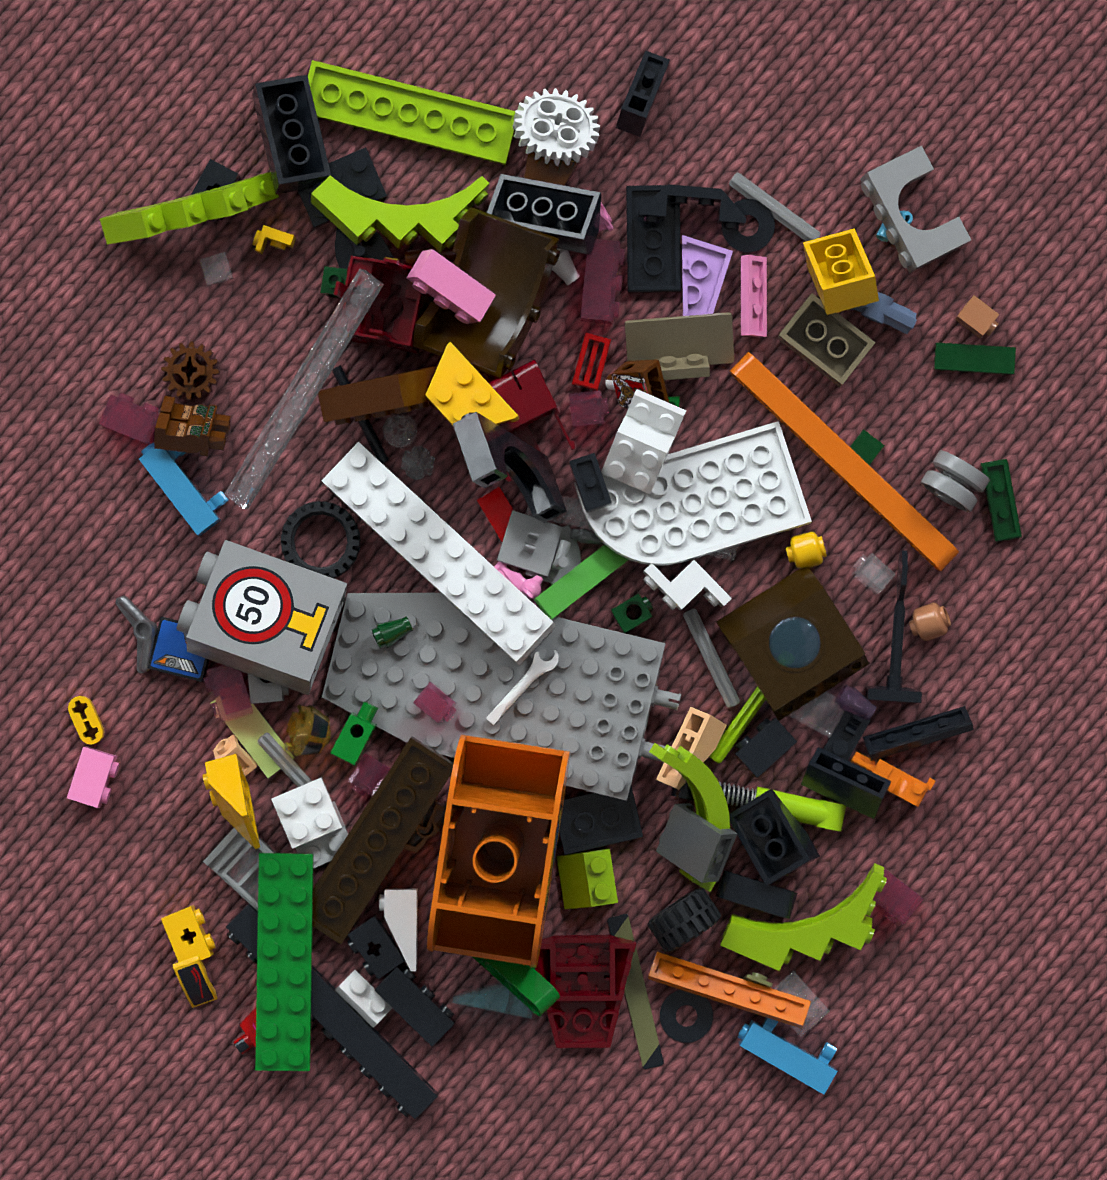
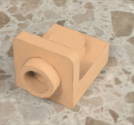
(231, 746)

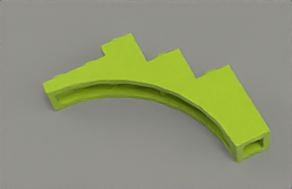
(188, 210)
(398, 223)
(813, 936)

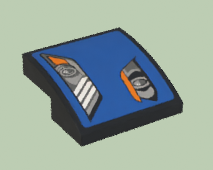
(171, 653)

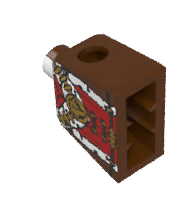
(639, 375)

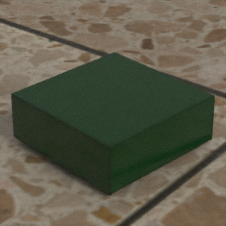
(867, 446)

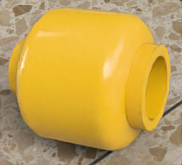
(806, 550)

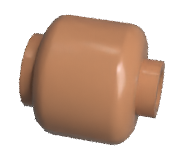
(930, 621)

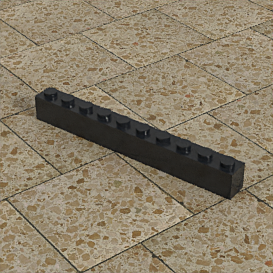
(351, 1030)

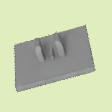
(529, 544)

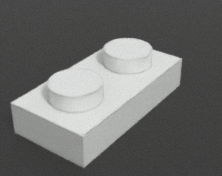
(363, 998)

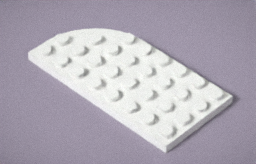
(705, 501)

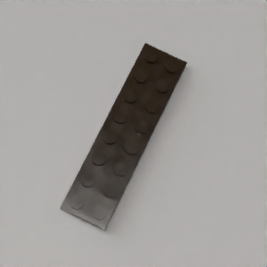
(378, 838)

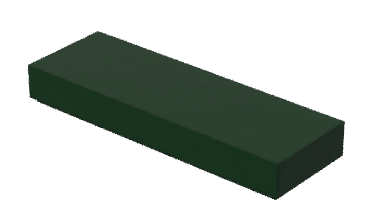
(974, 358)
(1001, 501)

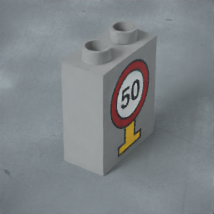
(262, 616)

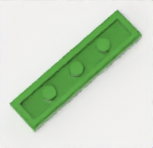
(579, 581)

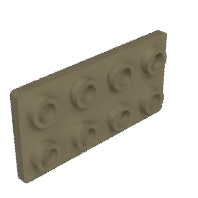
(682, 343)

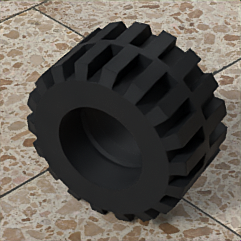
(684, 920)

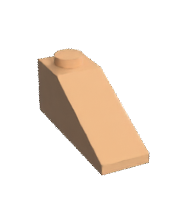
(699, 736)

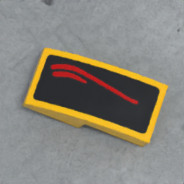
(194, 981)

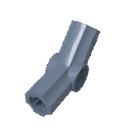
(889, 313)

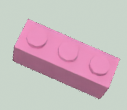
(450, 287)

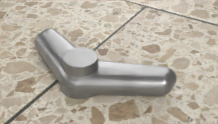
(143, 630)

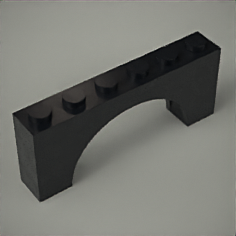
(495, 451)

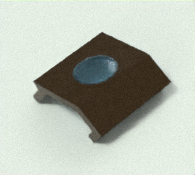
(793, 642)

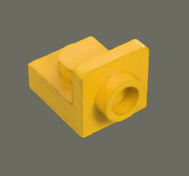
(278, 239)

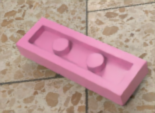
(753, 296)

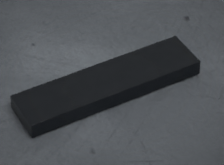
(918, 733)

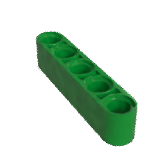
(523, 983)

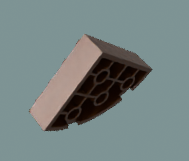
(377, 396)

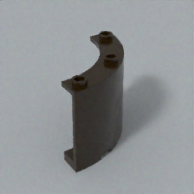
(512, 265)

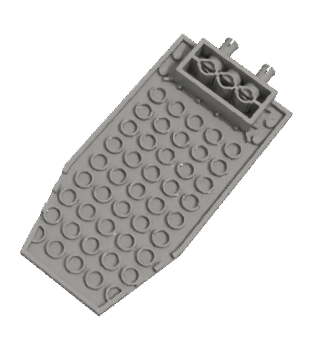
(586, 705)

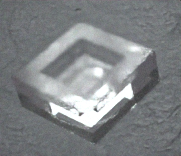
(216, 269)

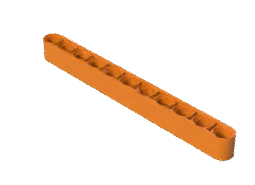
(844, 461)

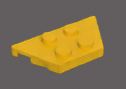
(462, 390)

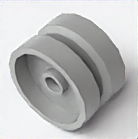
(955, 481)

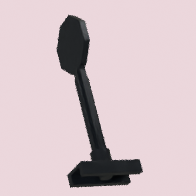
(893, 690)

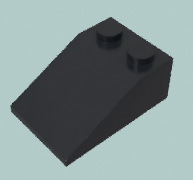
(772, 837)

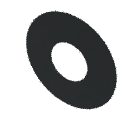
(761, 237)
(679, 1032)

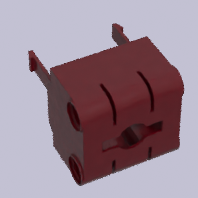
(413, 301)
(530, 398)

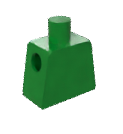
(351, 745)

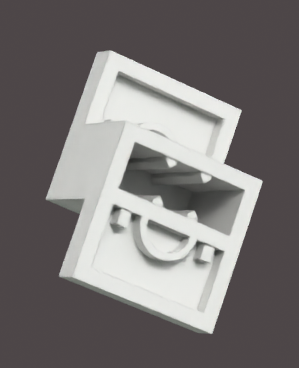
(643, 441)
(686, 586)
(311, 821)

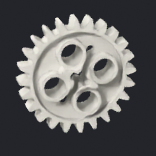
(560, 128)

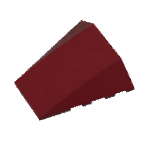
(591, 984)

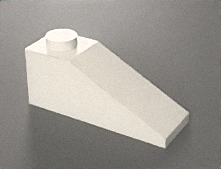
(401, 915)

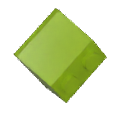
(587, 879)

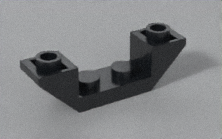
(728, 212)

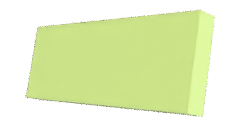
(248, 731)

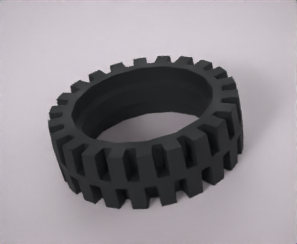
(321, 508)

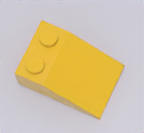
(232, 795)

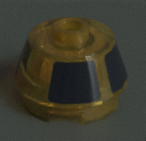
(307, 731)

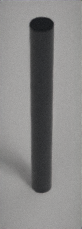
(364, 424)

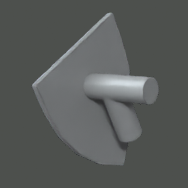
(565, 558)

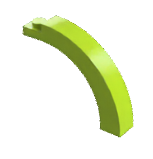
(705, 788)

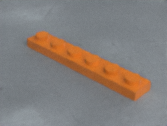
(729, 990)

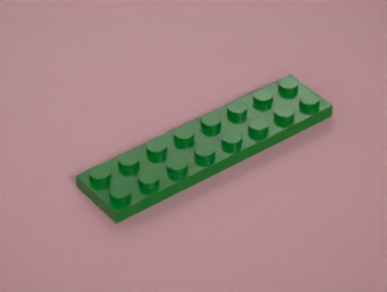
(284, 962)

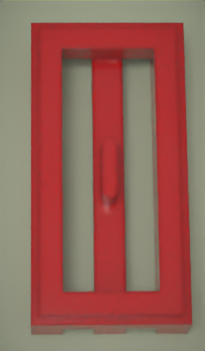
(585, 384)

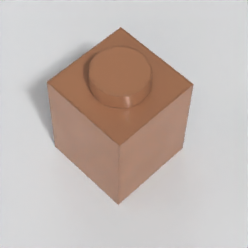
(977, 317)

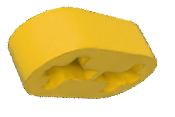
(92, 717)

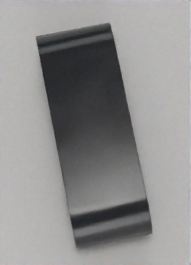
(756, 894)

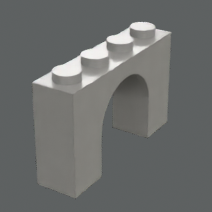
(914, 245)

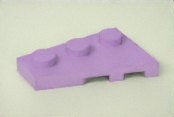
(702, 275)

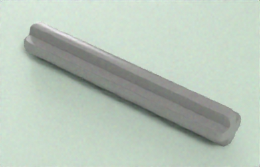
(778, 210)
(711, 658)

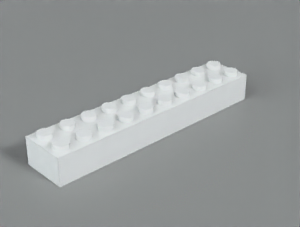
(439, 553)

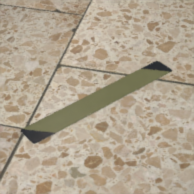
(638, 1000)

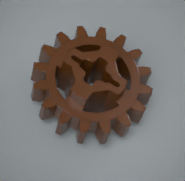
(202, 371)

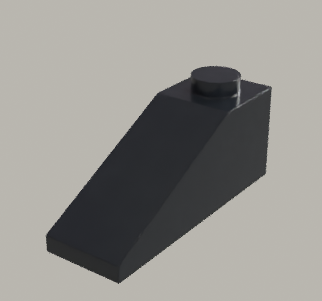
(642, 93)

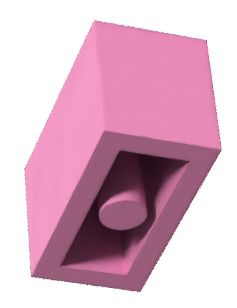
(93, 777)

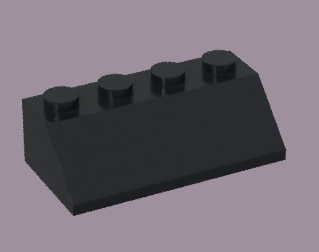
(290, 133)
(550, 209)

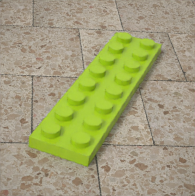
(411, 112)

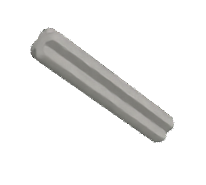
(283, 760)

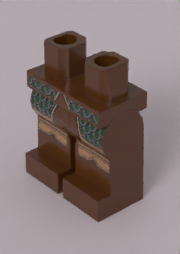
(190, 428)

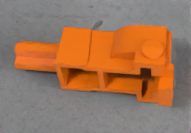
(901, 784)

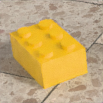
(841, 271)

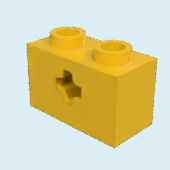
(175, 927)

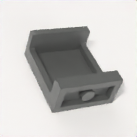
(695, 844)

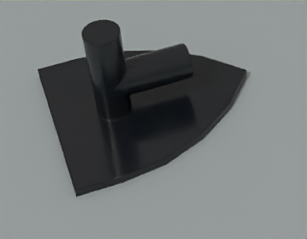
(373, 248)

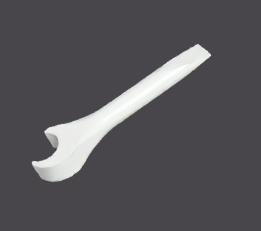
(536, 669)

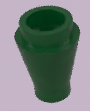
(390, 632)

